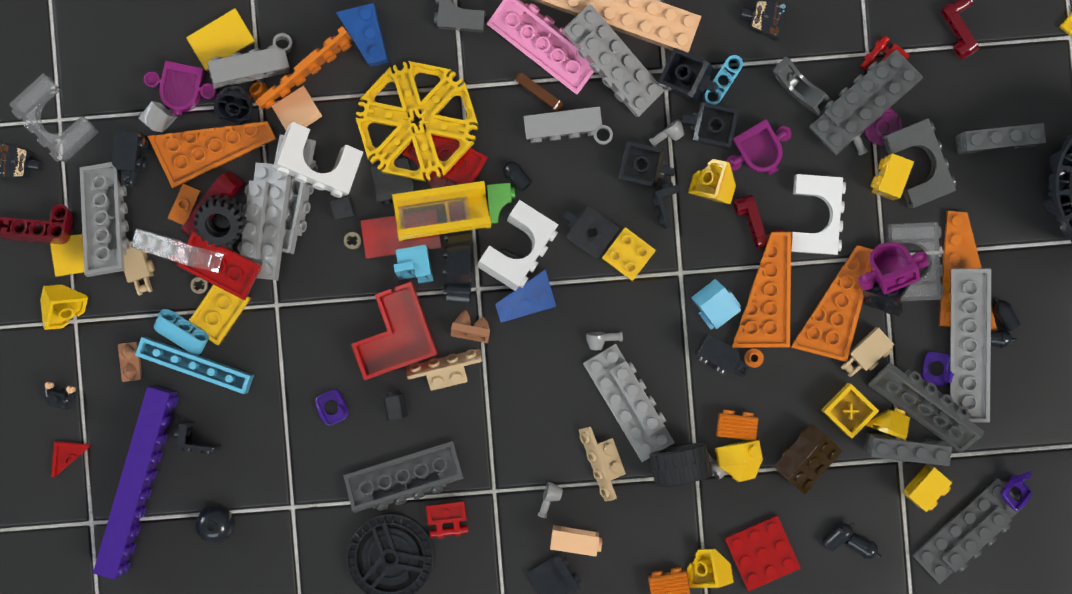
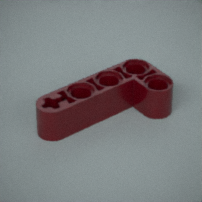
(225, 184)
(32, 227)

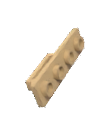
(445, 370)
(604, 462)

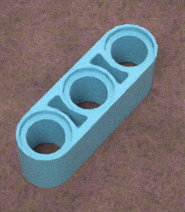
(727, 72)
(181, 331)

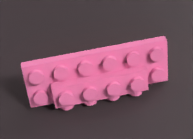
(541, 42)

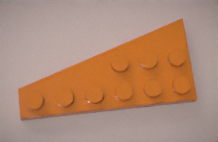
(307, 66)
(200, 151)
(958, 252)
(768, 305)
(835, 318)

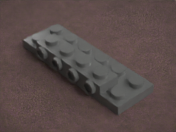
(865, 101)
(927, 406)
(403, 478)
(966, 533)

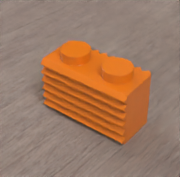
(737, 426)
(669, 583)

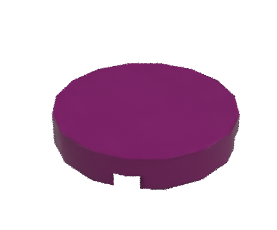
(885, 124)

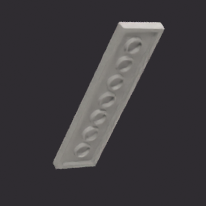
(971, 340)

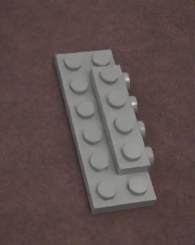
(612, 60)
(298, 200)
(103, 219)
(265, 219)
(629, 402)

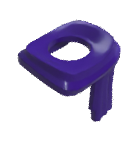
(942, 379)
(342, 408)
(1025, 492)

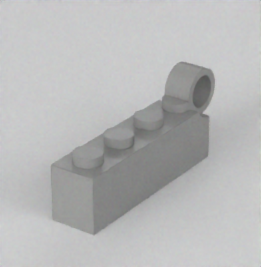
(250, 66)
(565, 123)

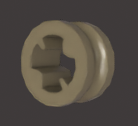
(352, 246)
(200, 291)

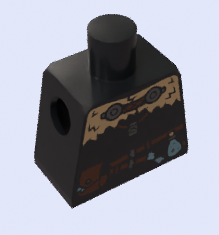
(766, 18)
(17, 162)

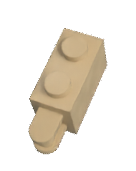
(137, 268)
(868, 352)

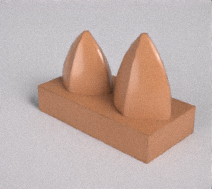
(462, 328)
(129, 363)

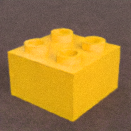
(892, 176)
(628, 254)
(849, 410)
(927, 488)

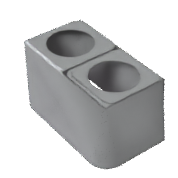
(157, 117)

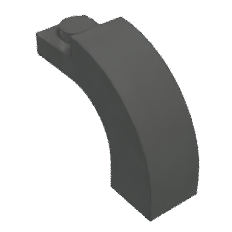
(800, 87)

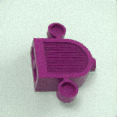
(181, 86)
(759, 148)
(893, 267)

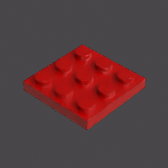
(762, 553)

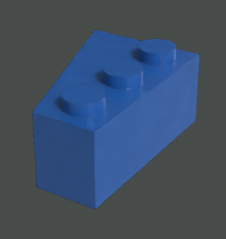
(366, 32)
(532, 298)

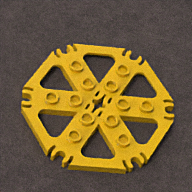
(399, 118)

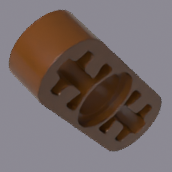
(538, 92)

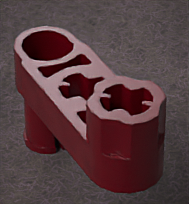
(967, 44)
(747, 206)

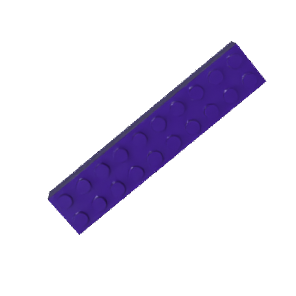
(136, 482)

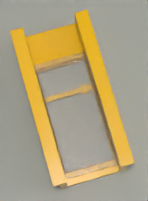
(441, 210)

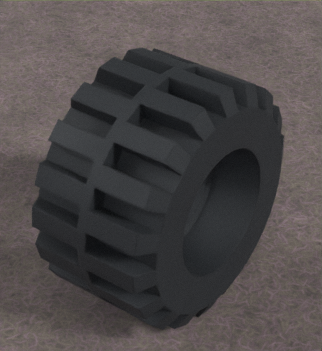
(209, 230)

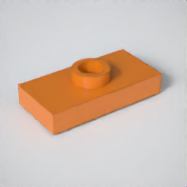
(184, 204)

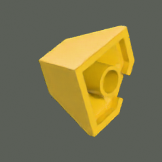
(714, 182)
(60, 305)
(891, 422)
(740, 459)
(709, 570)

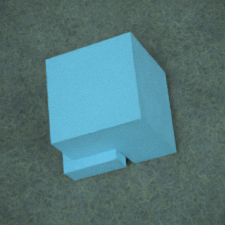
(414, 263)
(716, 304)

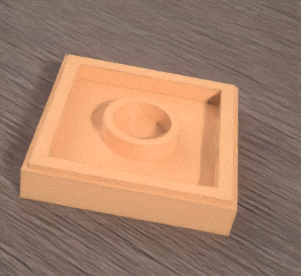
(297, 108)

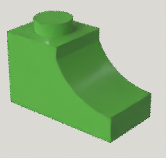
(498, 197)

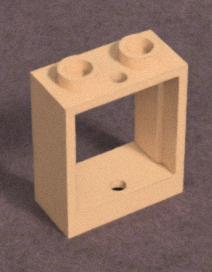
(575, 541)

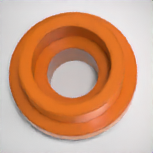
(258, 89)
(747, 358)

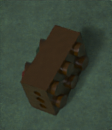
(808, 458)

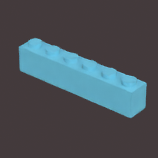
(194, 365)

